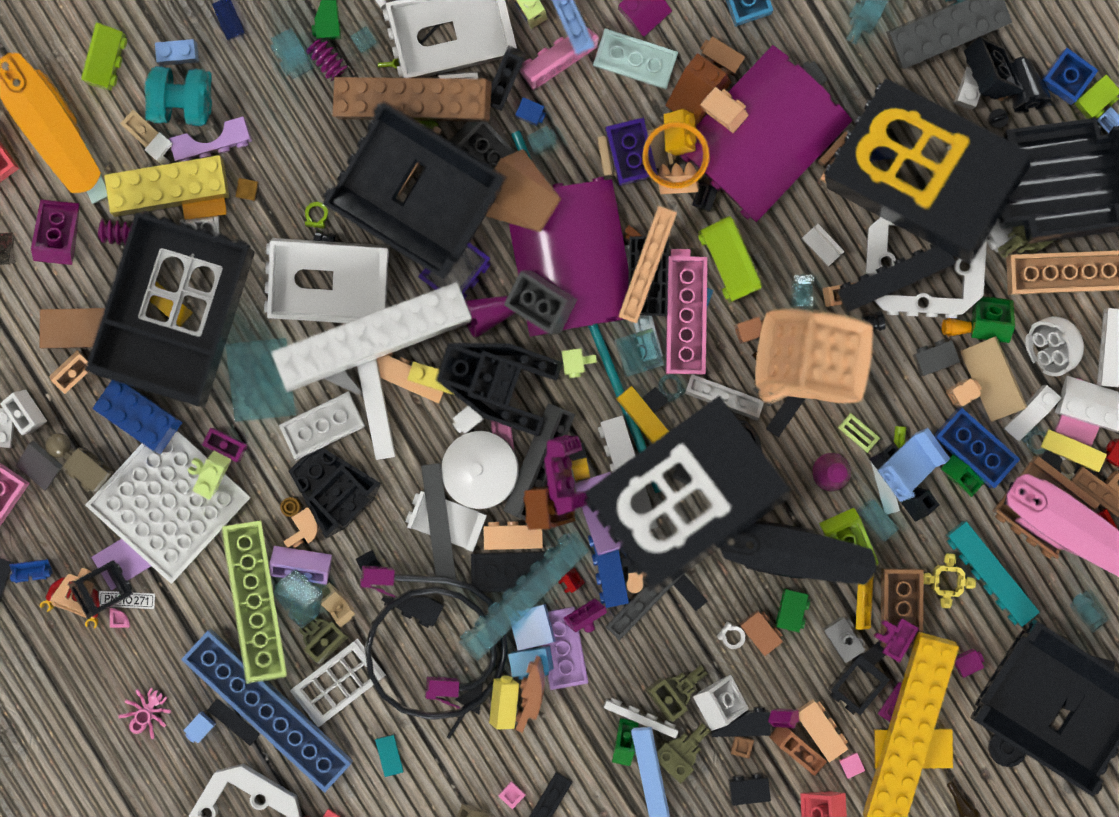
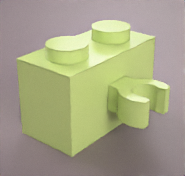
(574, 362)
(209, 474)

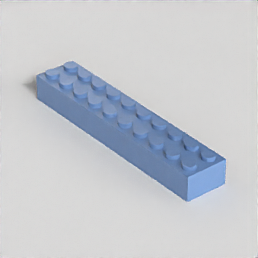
(268, 711)

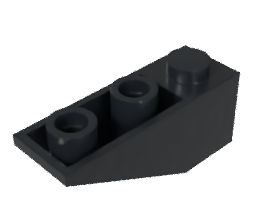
(420, 607)

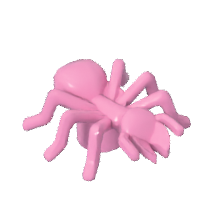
(144, 715)

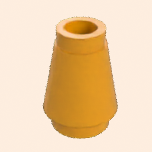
(955, 327)

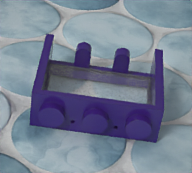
(463, 272)

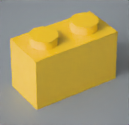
(679, 139)

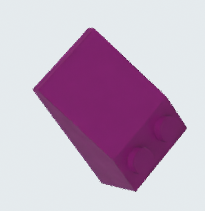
(55, 232)

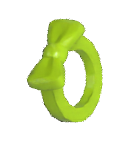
(320, 224)

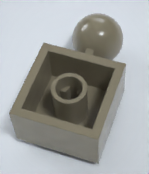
(79, 464)

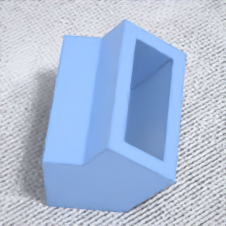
(1109, 119)

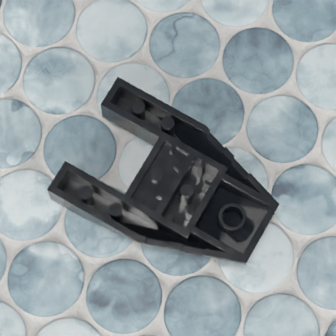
(486, 377)

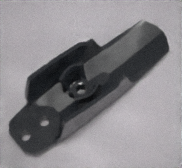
(800, 554)

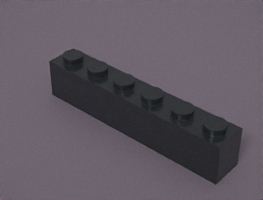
(894, 278)

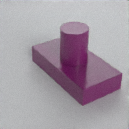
(585, 615)

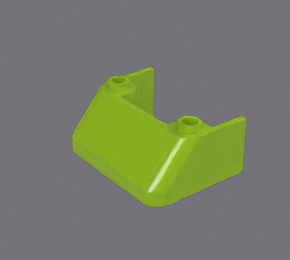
(730, 259)

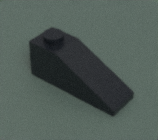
(750, 723)

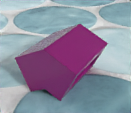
(784, 718)

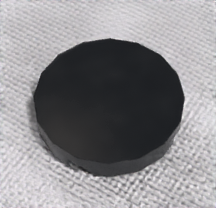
(1004, 753)

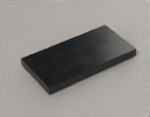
(501, 570)

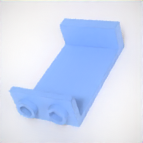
(913, 463)

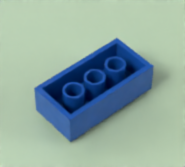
(137, 415)
(976, 447)

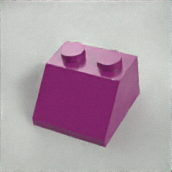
(644, 14)

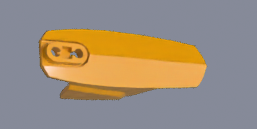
(47, 123)

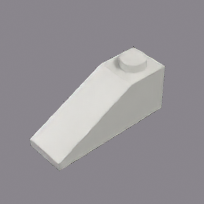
(1037, 408)

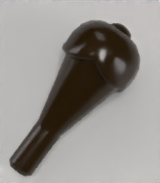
(963, 807)

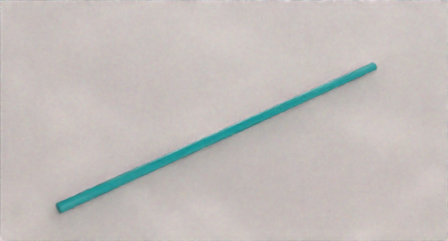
(603, 352)

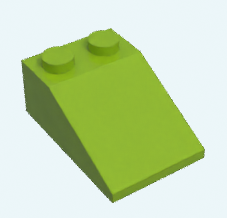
(847, 528)

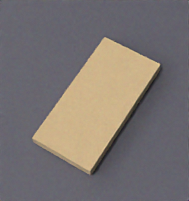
(991, 369)

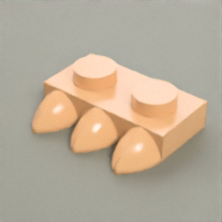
(678, 175)

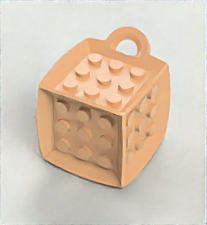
(813, 356)

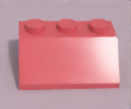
(823, 804)

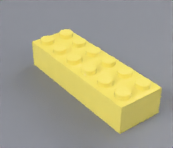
(166, 186)

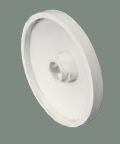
(480, 470)

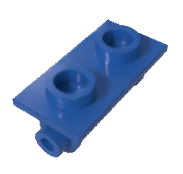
(37, 569)

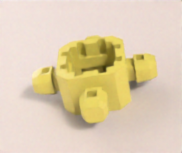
(968, 582)

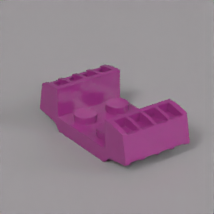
(559, 474)

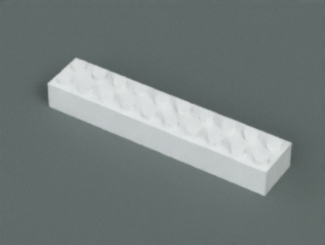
(371, 337)

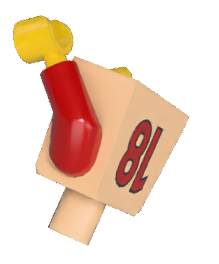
(62, 596)

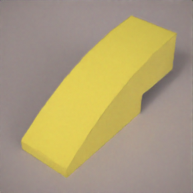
(1073, 450)

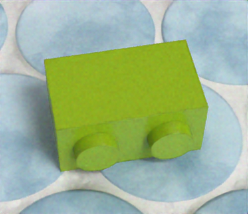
(1099, 95)

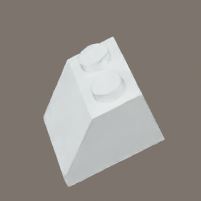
(721, 703)

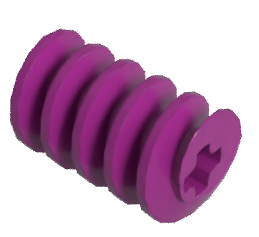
(326, 59)
(113, 233)

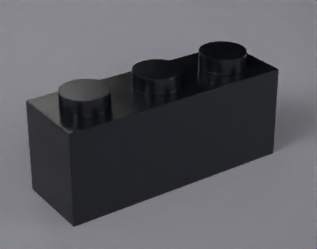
(506, 76)

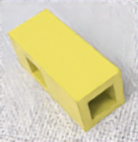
(504, 703)

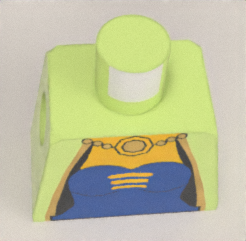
(530, 10)

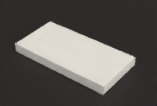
(322, 425)

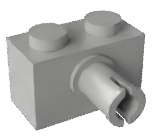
(844, 639)

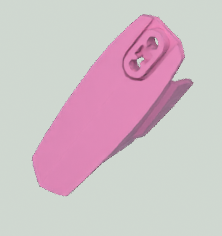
(1064, 522)

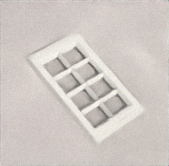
(308, 704)

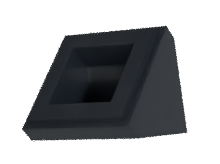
(368, 559)

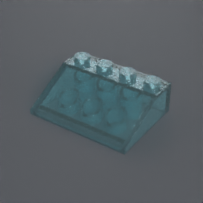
(256, 381)

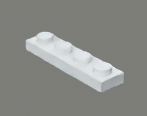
(735, 400)
(648, 720)

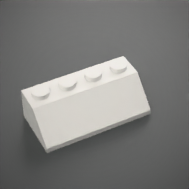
(1089, 403)

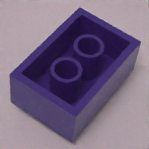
(626, 148)

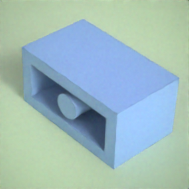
(176, 52)

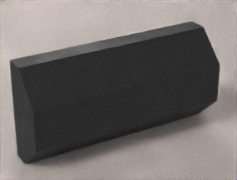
(658, 293)

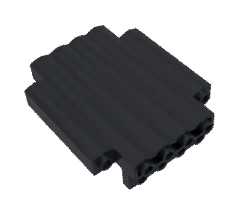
(1069, 183)

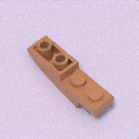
(532, 693)

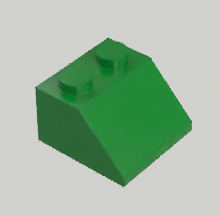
(993, 318)

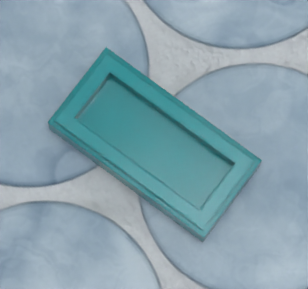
(389, 755)

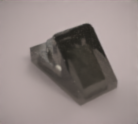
(6, 248)

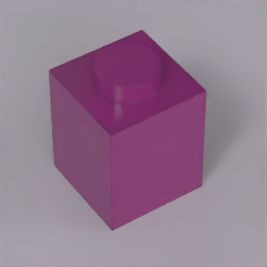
(969, 662)

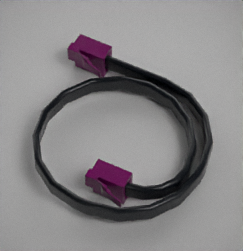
(435, 685)

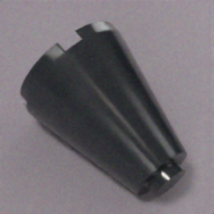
(1034, 93)

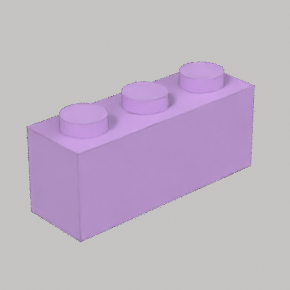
(311, 564)

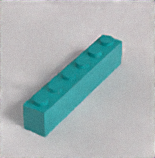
(992, 574)

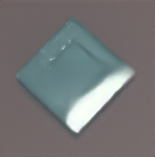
(363, 39)

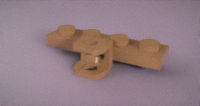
(1104, 492)

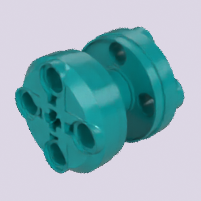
(164, 95)

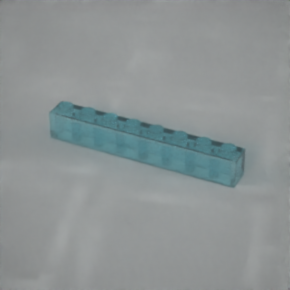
(523, 596)

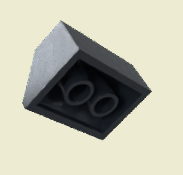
(992, 69)

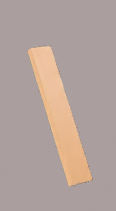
(647, 264)

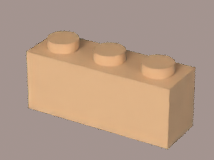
(511, 536)
(822, 730)

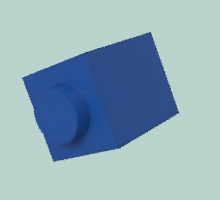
(530, 112)

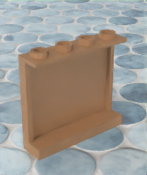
(1042, 470)

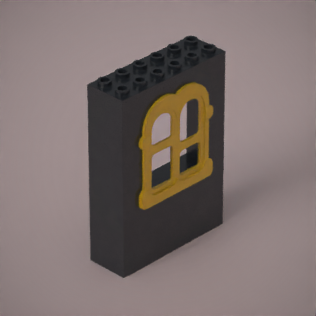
(966, 188)

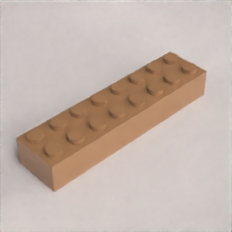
(418, 97)

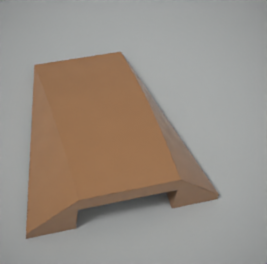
(525, 195)

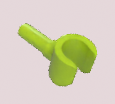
(394, 63)

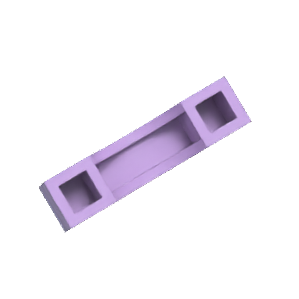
(234, 134)

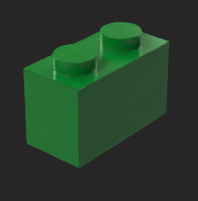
(792, 610)

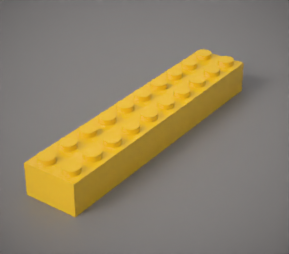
(911, 726)

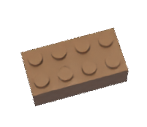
(902, 597)

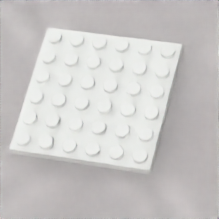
(158, 513)

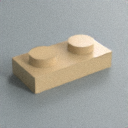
(139, 128)

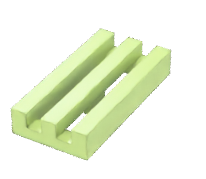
(853, 438)

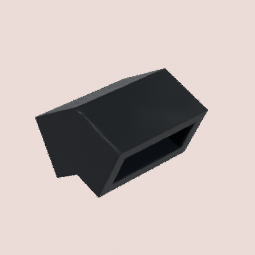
(704, 197)

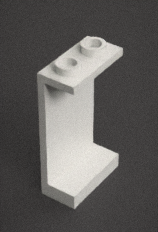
(464, 522)

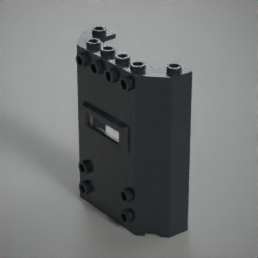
(441, 206)
(1030, 693)

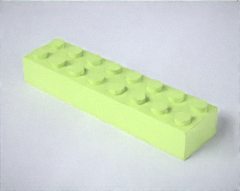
(253, 602)

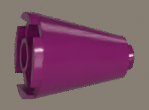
(486, 314)
(831, 472)

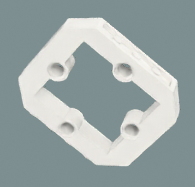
(971, 288)
(253, 784)

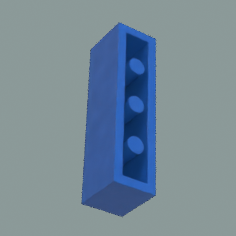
(610, 577)

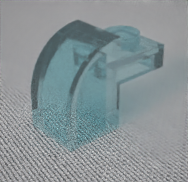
(802, 292)
(1088, 611)

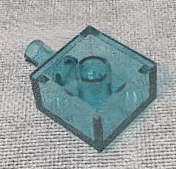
(865, 17)

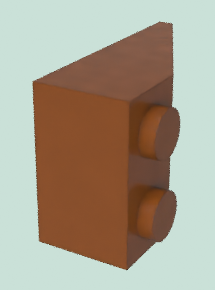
(695, 85)
(541, 510)

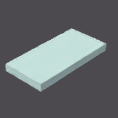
(635, 58)

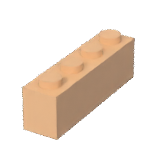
(397, 373)

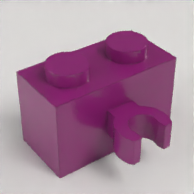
(225, 444)

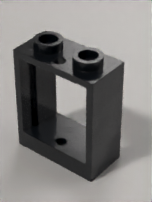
(84, 598)
(851, 707)

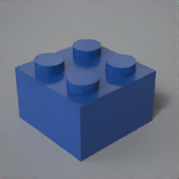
(1069, 76)

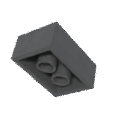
(540, 302)

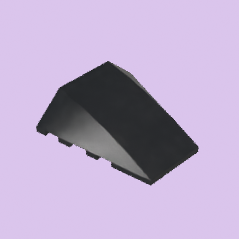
(333, 489)

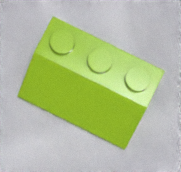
(104, 57)

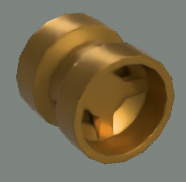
(293, 504)

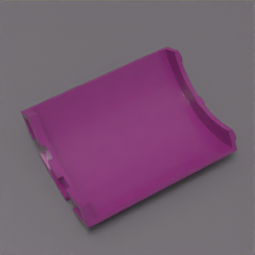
(782, 136)
(579, 252)

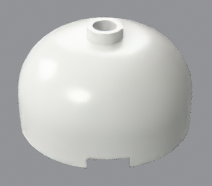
(1064, 343)

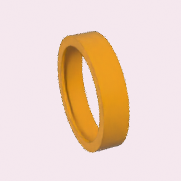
(676, 185)

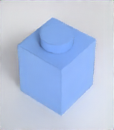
(199, 727)

